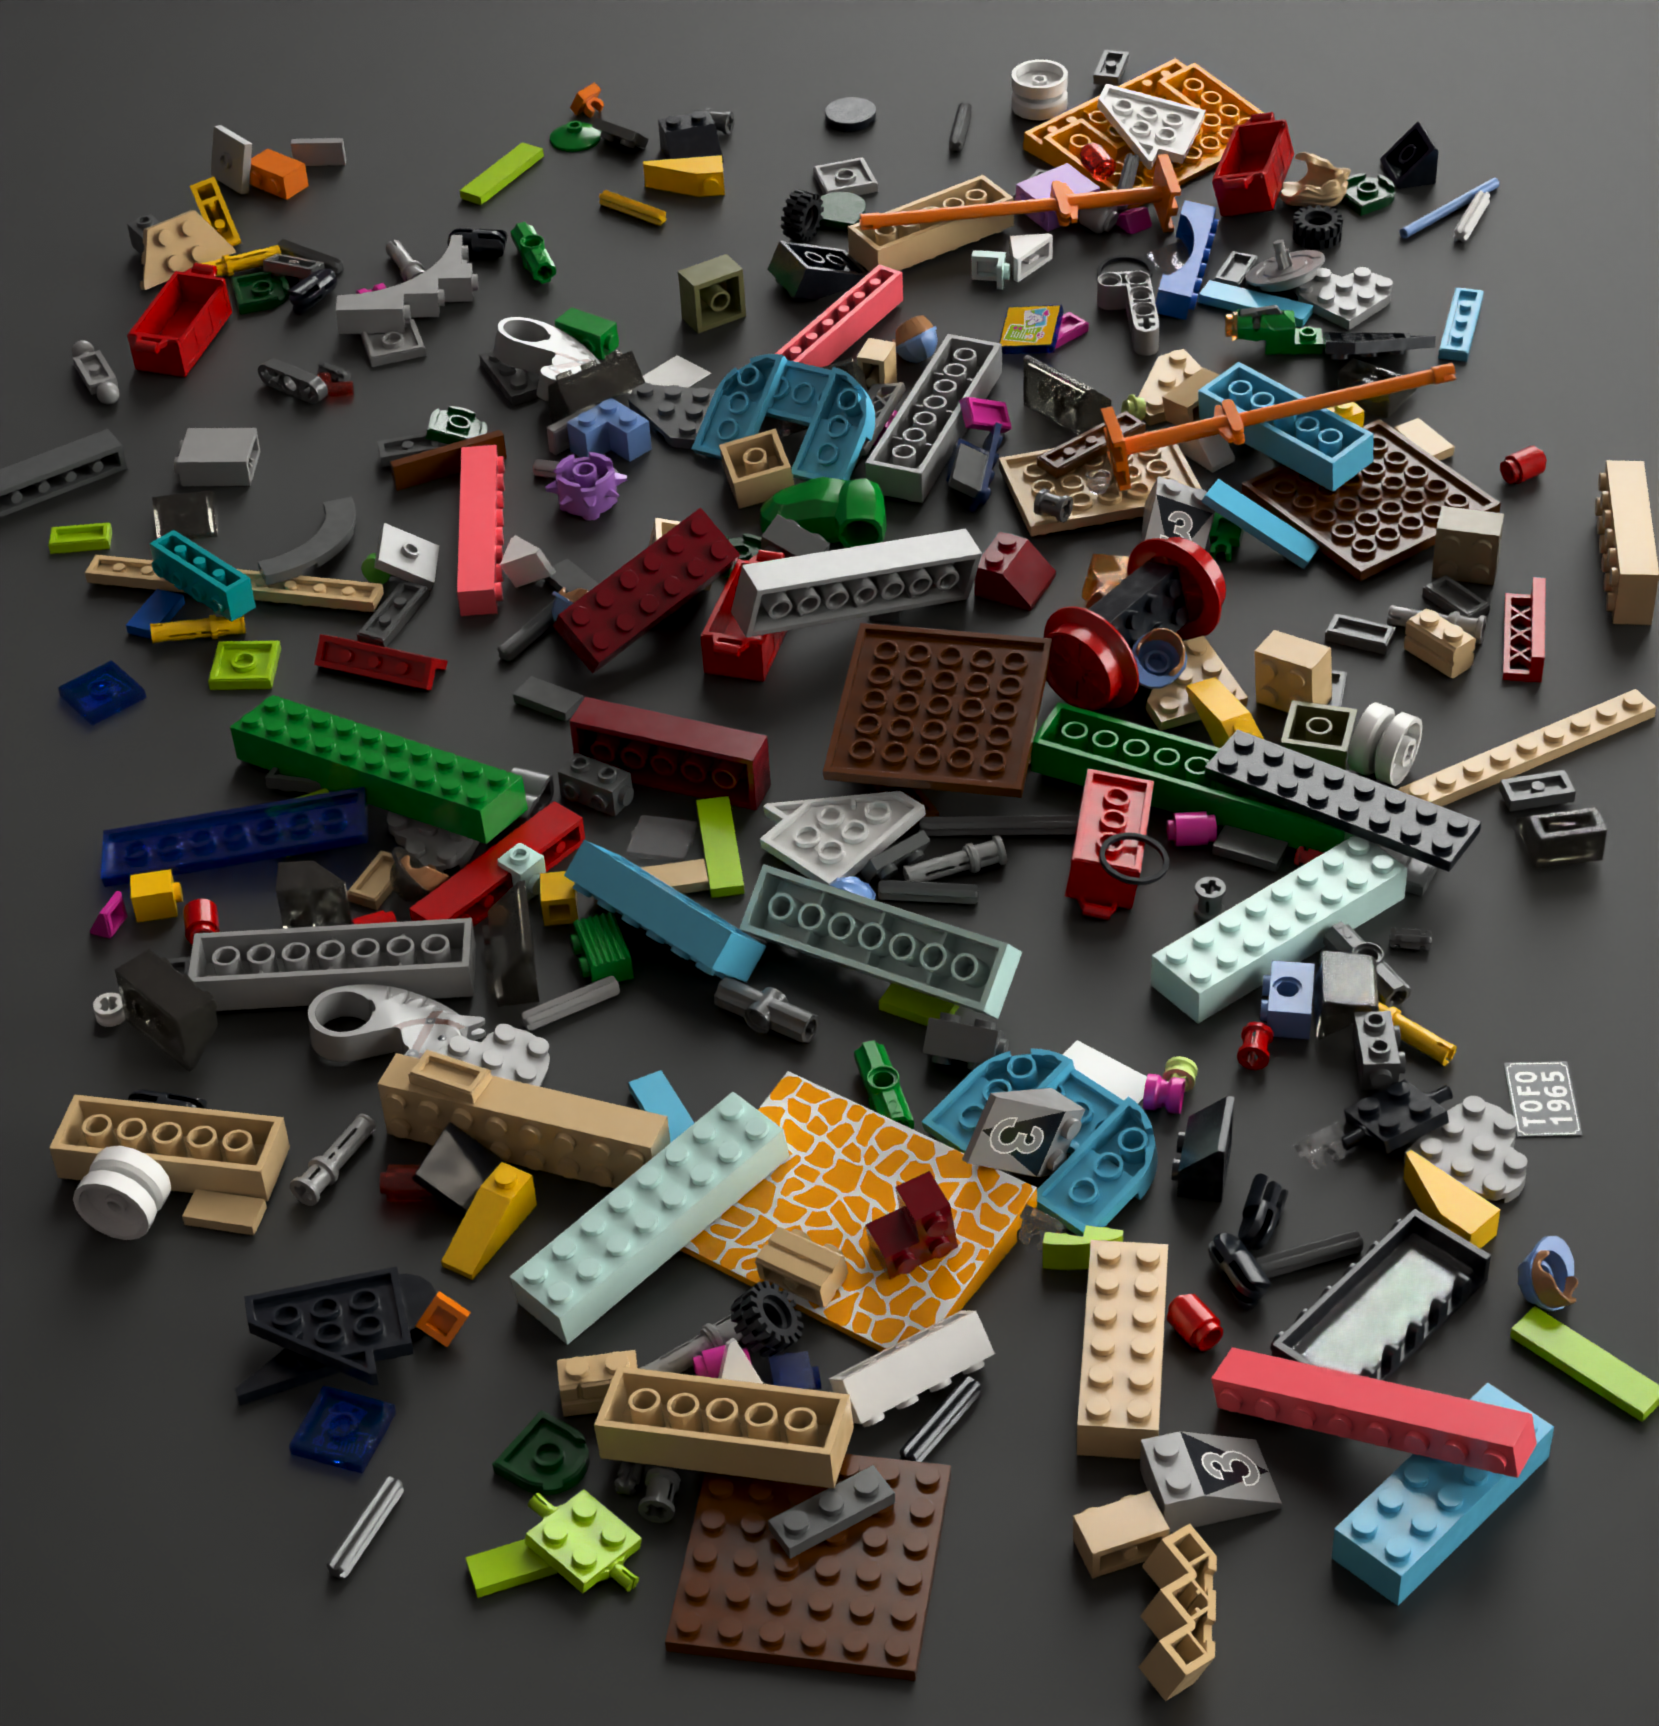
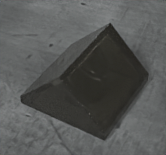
(187, 513)
(1341, 987)

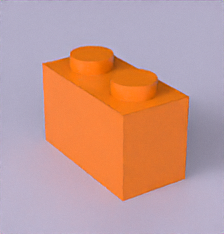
(278, 174)

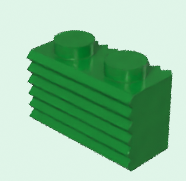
(601, 948)

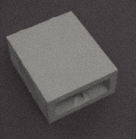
(218, 457)

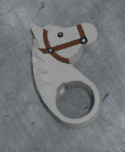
(539, 349)
(394, 1019)

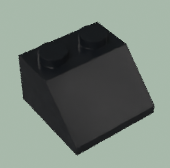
(689, 136)
(1205, 1152)

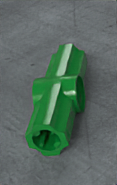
(533, 252)
(882, 1083)

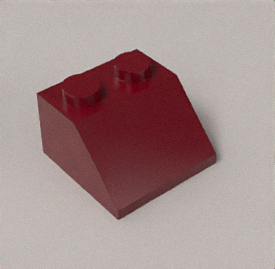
(1013, 572)

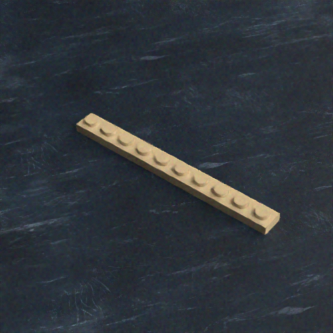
(298, 590)
(1532, 749)

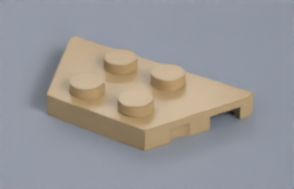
(178, 245)

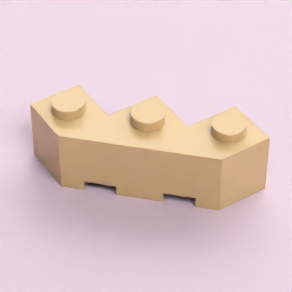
(1180, 1611)

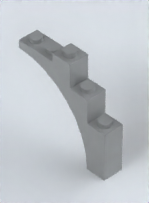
(389, 308)

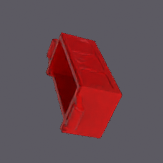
(1253, 166)
(180, 322)
(723, 643)
(1108, 807)

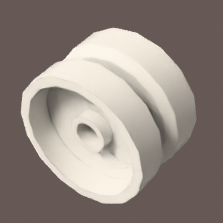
(1039, 89)
(1385, 744)
(122, 1192)

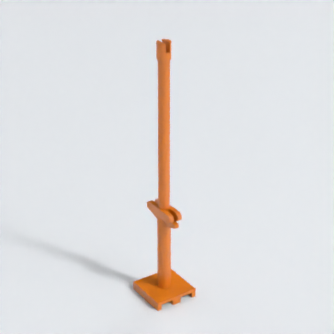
(1061, 200)
(1231, 424)

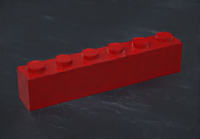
(480, 884)

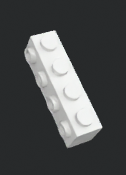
(913, 1366)

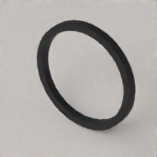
(1125, 258)
(1132, 880)

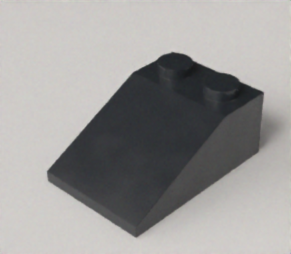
(814, 270)

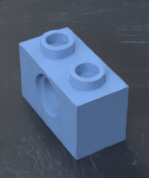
(1289, 999)

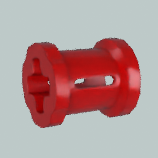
(1255, 1045)

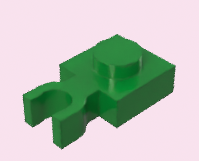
(1223, 536)

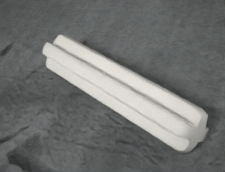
(1471, 216)

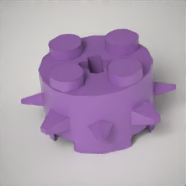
(586, 485)

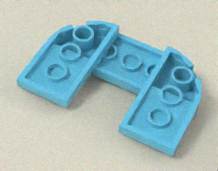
(771, 386)
(1109, 1157)

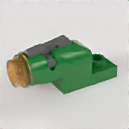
(1276, 330)

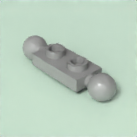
(95, 372)

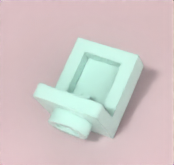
(990, 267)
(524, 865)

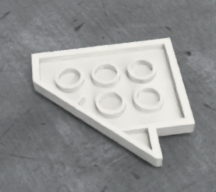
(1151, 123)
(837, 833)

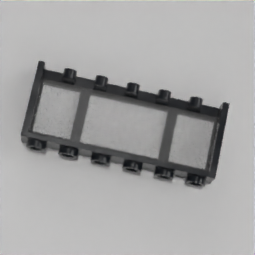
(1387, 1301)

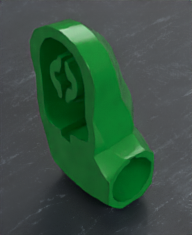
(832, 508)

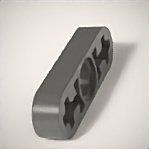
(279, 375)

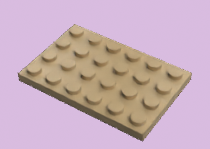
(1089, 509)

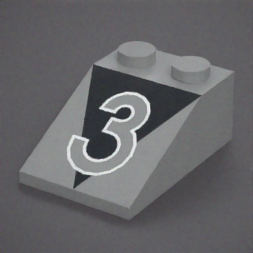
(1176, 512)
(1025, 1132)
(1206, 1478)

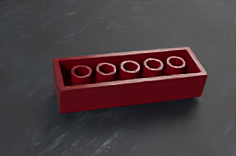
(646, 590)
(674, 752)

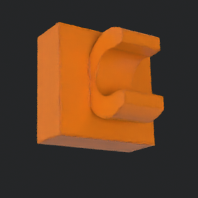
(586, 100)
(443, 1319)

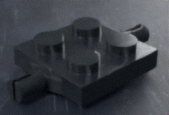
(1396, 1116)

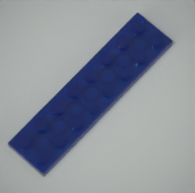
(236, 836)

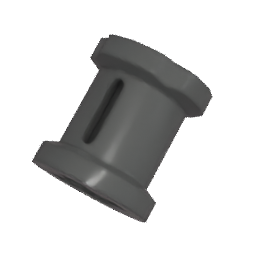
(723, 121)
(1044, 505)
(1205, 898)
(659, 1495)

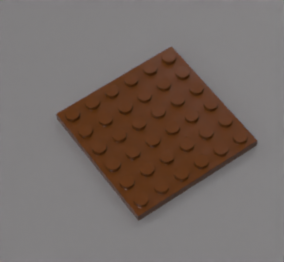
(1378, 513)
(939, 710)
(837, 1606)

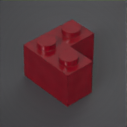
(916, 1231)

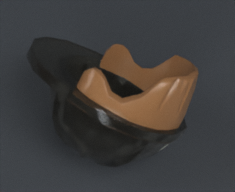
(411, 878)

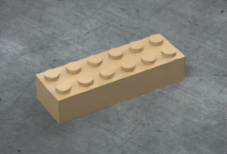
(910, 244)
(1627, 543)
(192, 1145)
(1122, 1348)
(725, 1426)

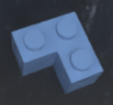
(609, 428)

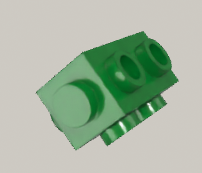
(592, 331)

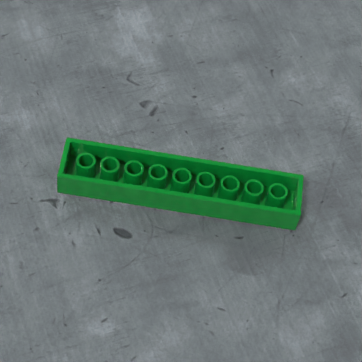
(1084, 740)
(393, 769)

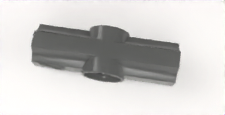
(1391, 988)
(766, 1010)

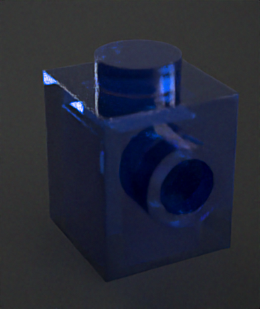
(794, 1371)

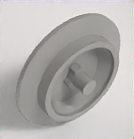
(1285, 269)

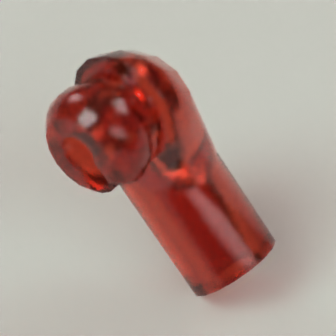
(337, 388)

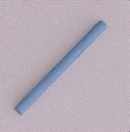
(1447, 209)

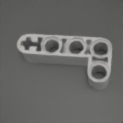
(1134, 293)

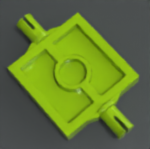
(583, 1541)

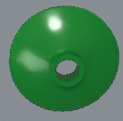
(575, 136)

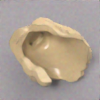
(1321, 185)

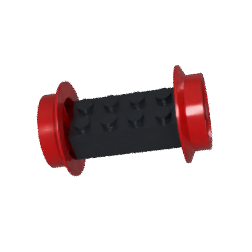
(1167, 586)

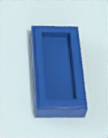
(157, 609)

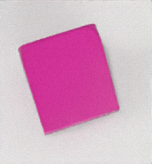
(1134, 220)
(110, 917)

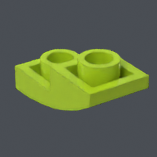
(1071, 1251)

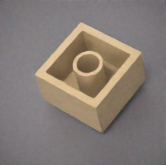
(756, 467)
(1292, 670)

